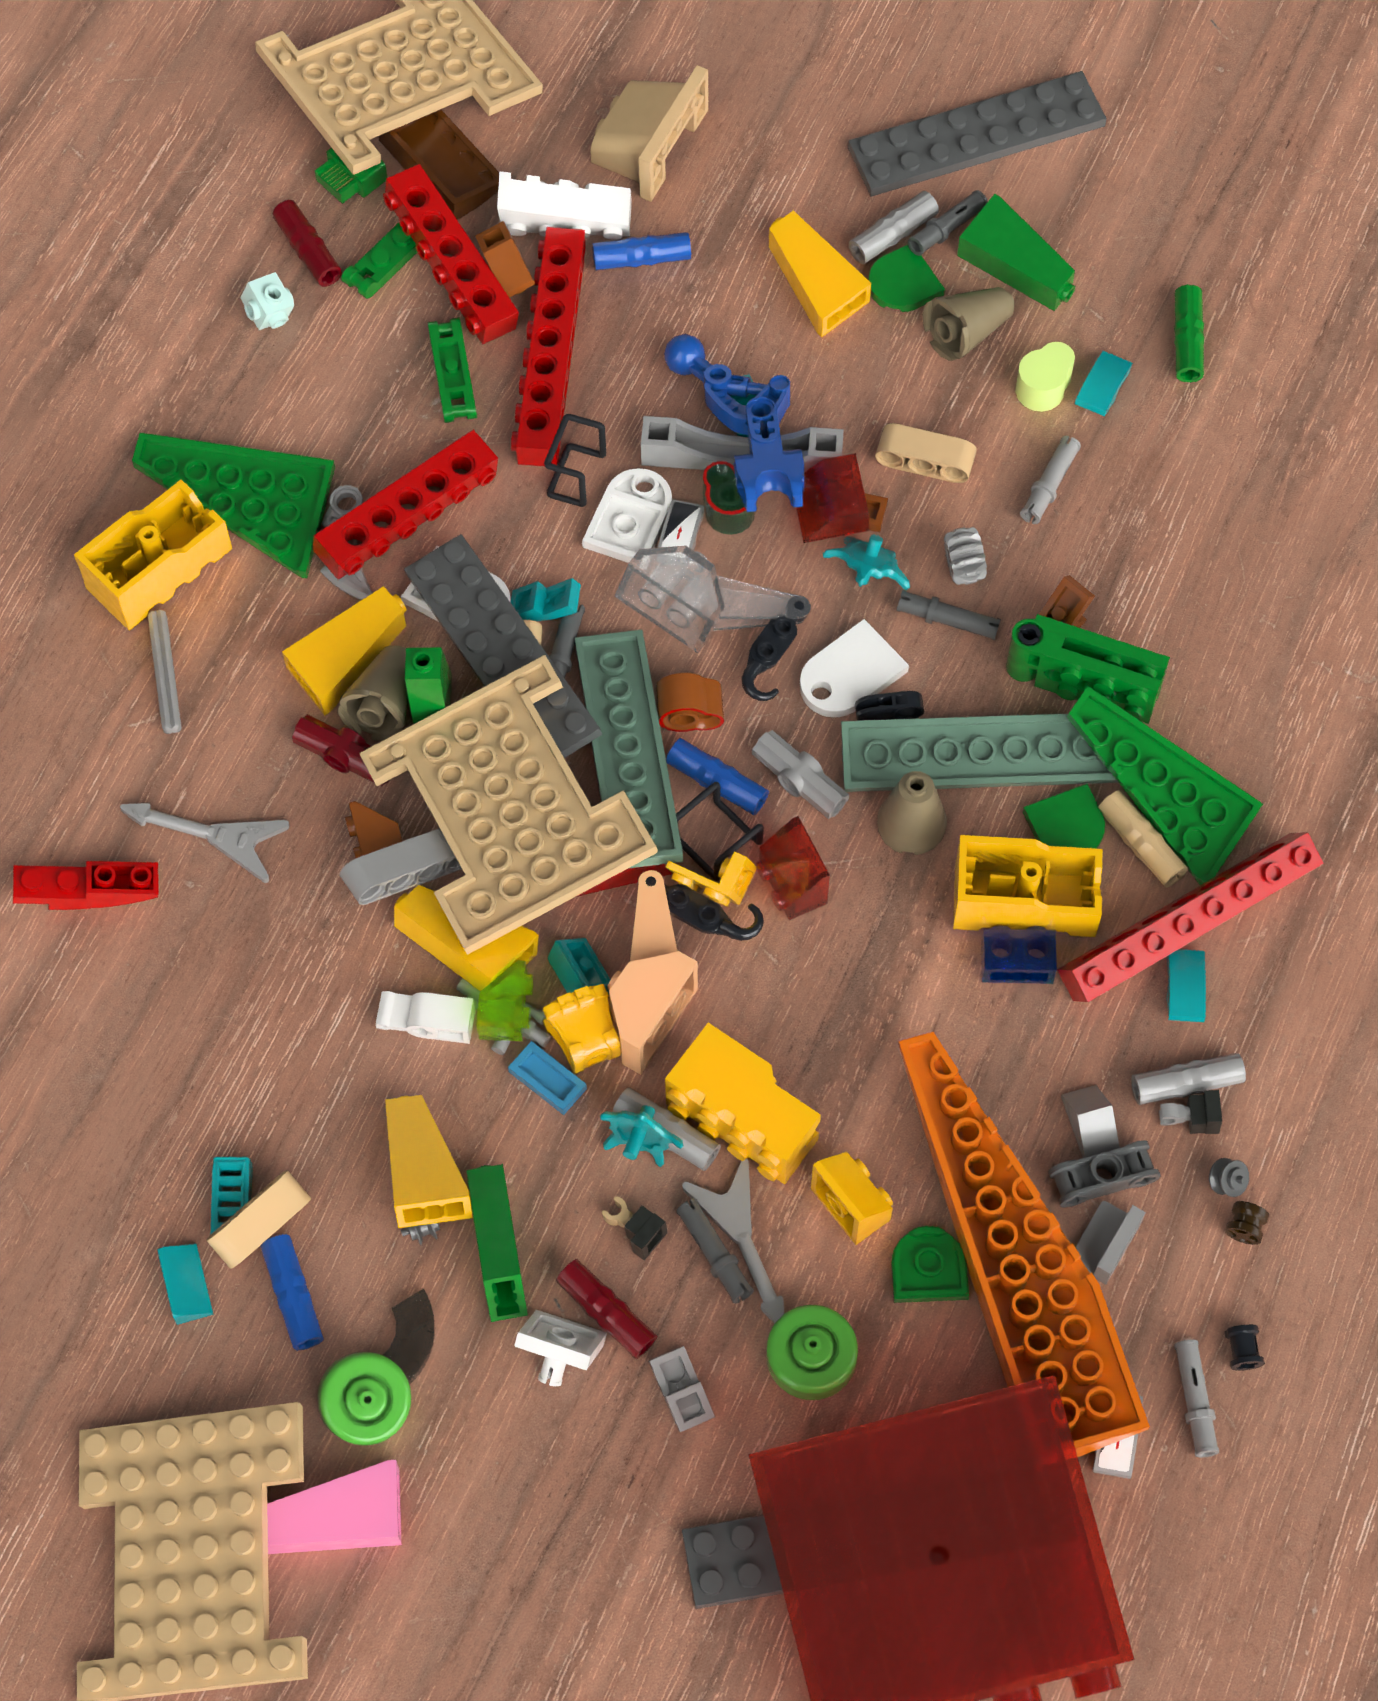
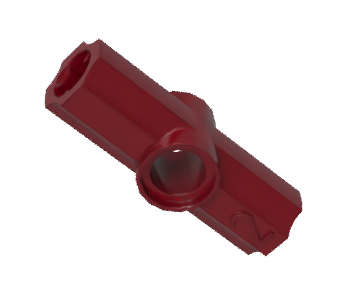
(336, 747)

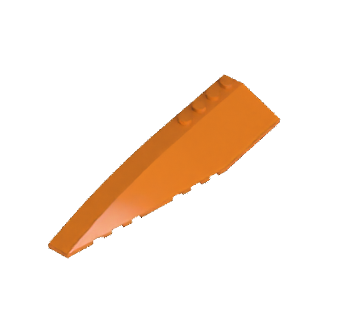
(1027, 1275)

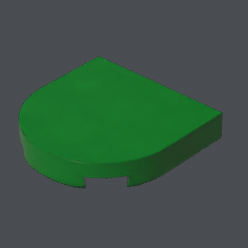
(903, 281)
(1067, 819)
(929, 1267)

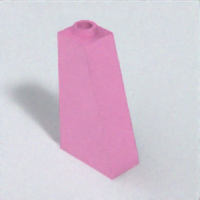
(339, 1514)

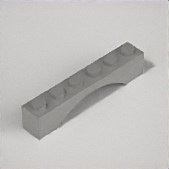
(682, 445)

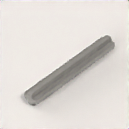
(164, 672)

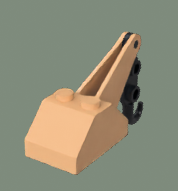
(658, 978)

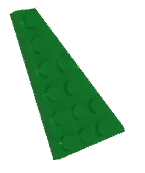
(260, 494)

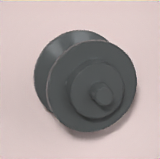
(1229, 1177)
(420, 1231)

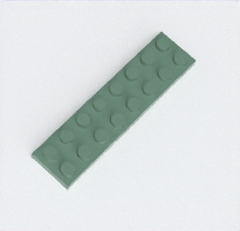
(631, 746)
(969, 752)

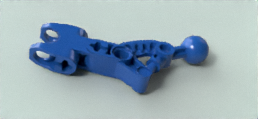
(767, 464)

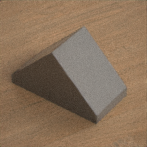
(1091, 1120)

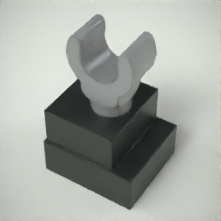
(1201, 1112)

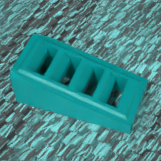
(223, 1166)

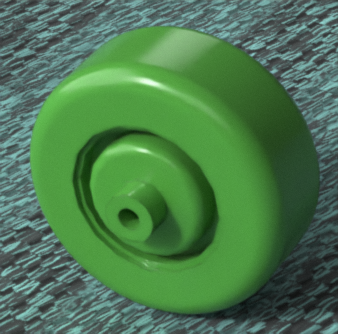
(812, 1352)
(364, 1398)

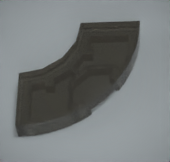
(413, 1334)

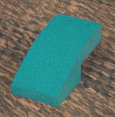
(1103, 383)
(542, 603)
(1186, 986)

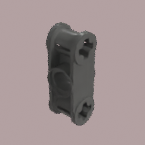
(1080, 1182)

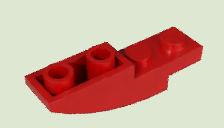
(87, 887)

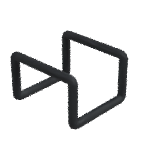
(560, 467)
(754, 834)

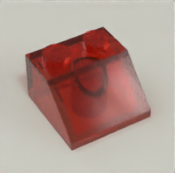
(833, 500)
(794, 870)

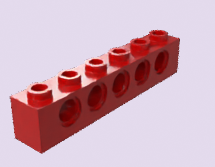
(449, 237)
(386, 506)

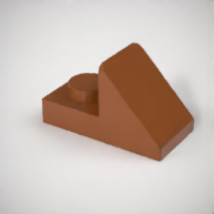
(1068, 602)

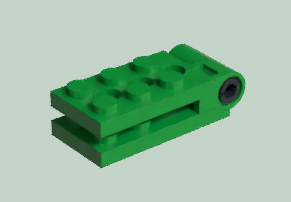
(1072, 658)

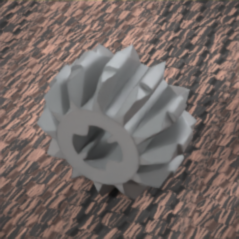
(965, 555)

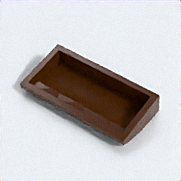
(448, 158)

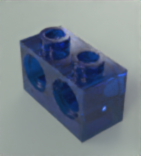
(1019, 964)

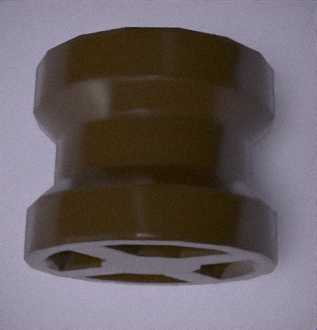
(1247, 1223)

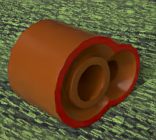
(689, 702)

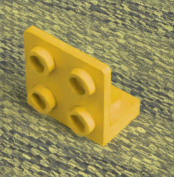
(734, 875)

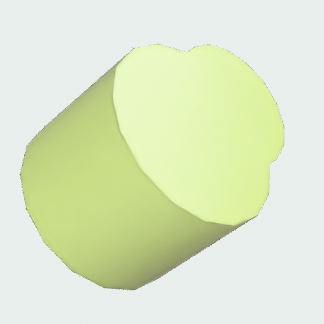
(1045, 376)

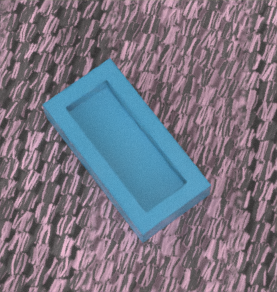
(547, 1078)

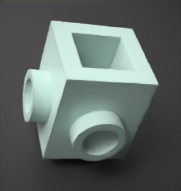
(267, 301)

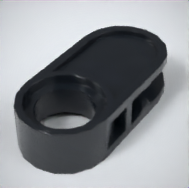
(890, 706)

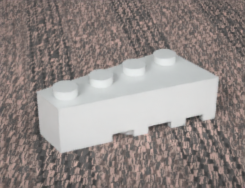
(536, 205)

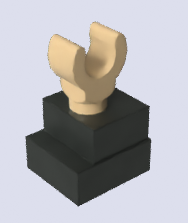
(642, 1228)

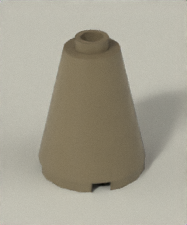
(965, 319)
(378, 696)
(912, 815)

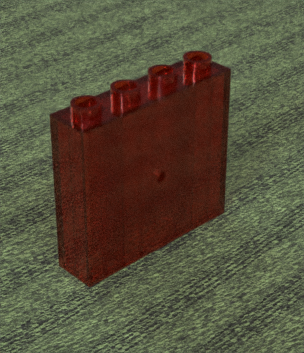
(944, 1554)

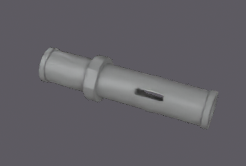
(1045, 489)
(1199, 1414)

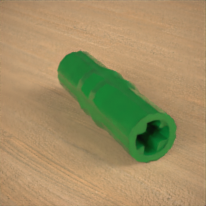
(1189, 333)

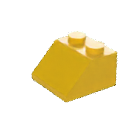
(851, 1196)

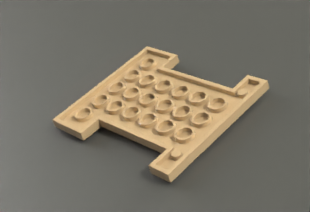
(398, 73)
(509, 807)
(191, 1550)

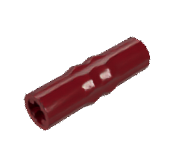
(307, 243)
(606, 1308)

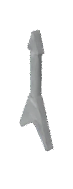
(232, 839)
(733, 1216)

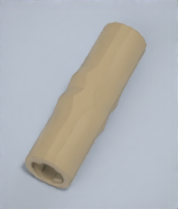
(1142, 839)

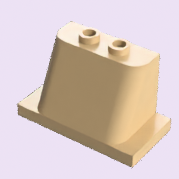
(646, 126)

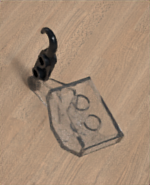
(689, 601)

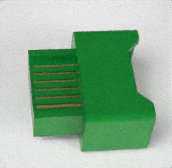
(343, 184)

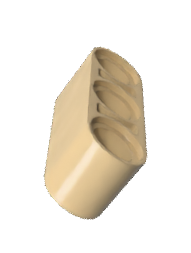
(925, 453)
(258, 1219)

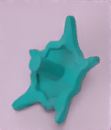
(869, 560)
(639, 1133)

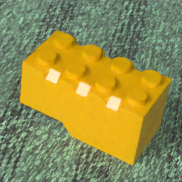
(152, 553)
(1026, 885)
(738, 1101)

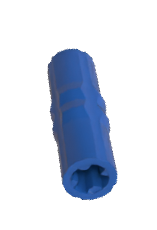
(641, 251)
(710, 769)
(291, 1292)

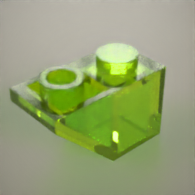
(502, 1005)

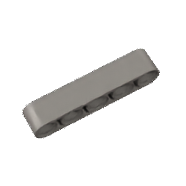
(399, 867)

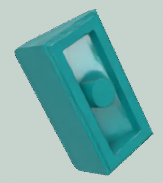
(577, 964)
(185, 1283)

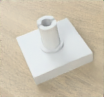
(560, 1343)

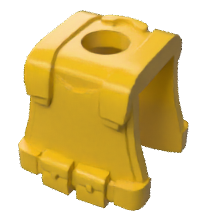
(583, 1027)

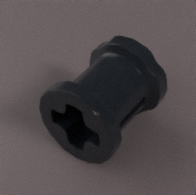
(1244, 1347)

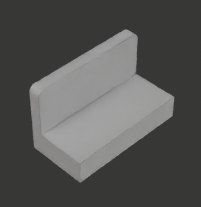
(1108, 1239)

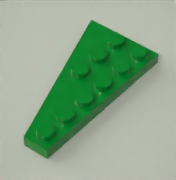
(1180, 796)

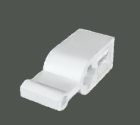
(427, 1015)

